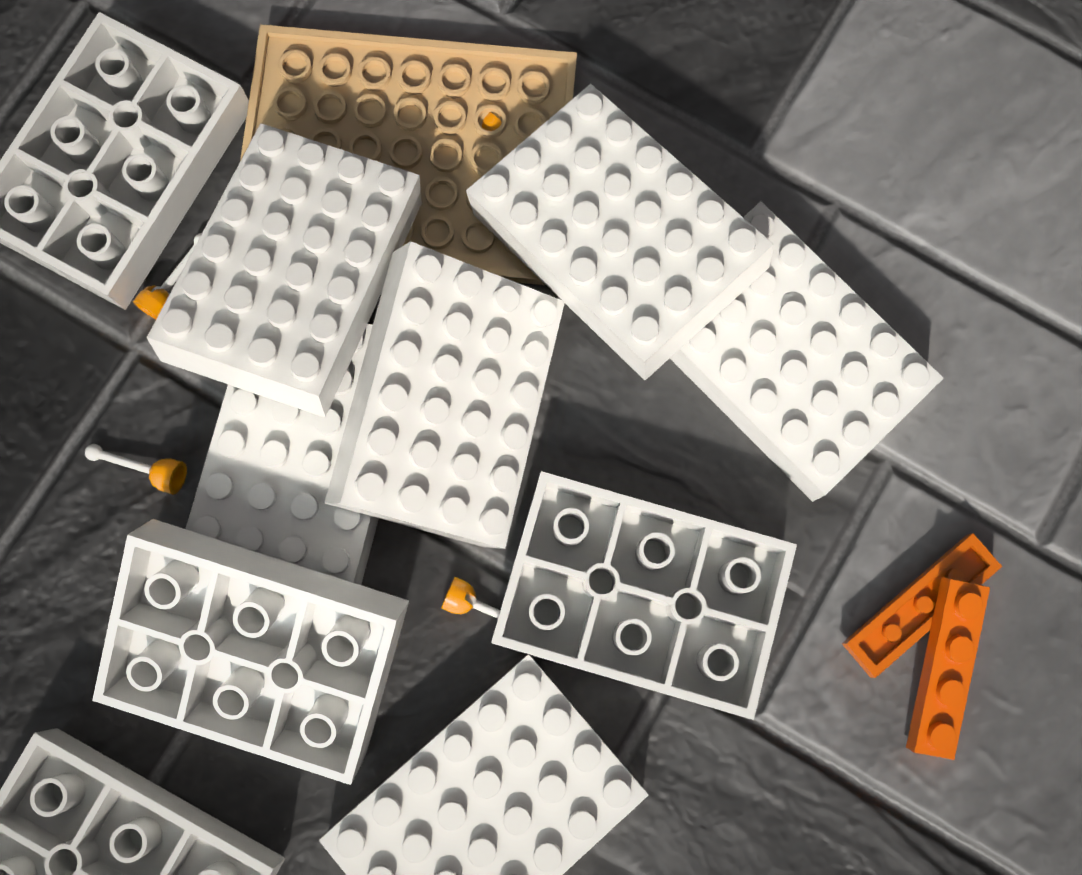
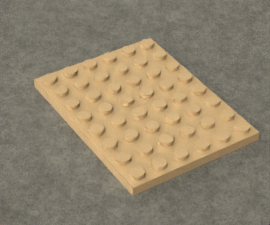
(414, 110)

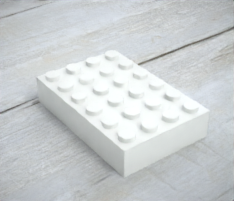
(114, 158)
(620, 230)
(288, 270)
(806, 365)
(446, 399)
(271, 481)
(645, 595)
(248, 649)
(494, 793)
(91, 816)

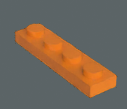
(912, 610)
(947, 668)

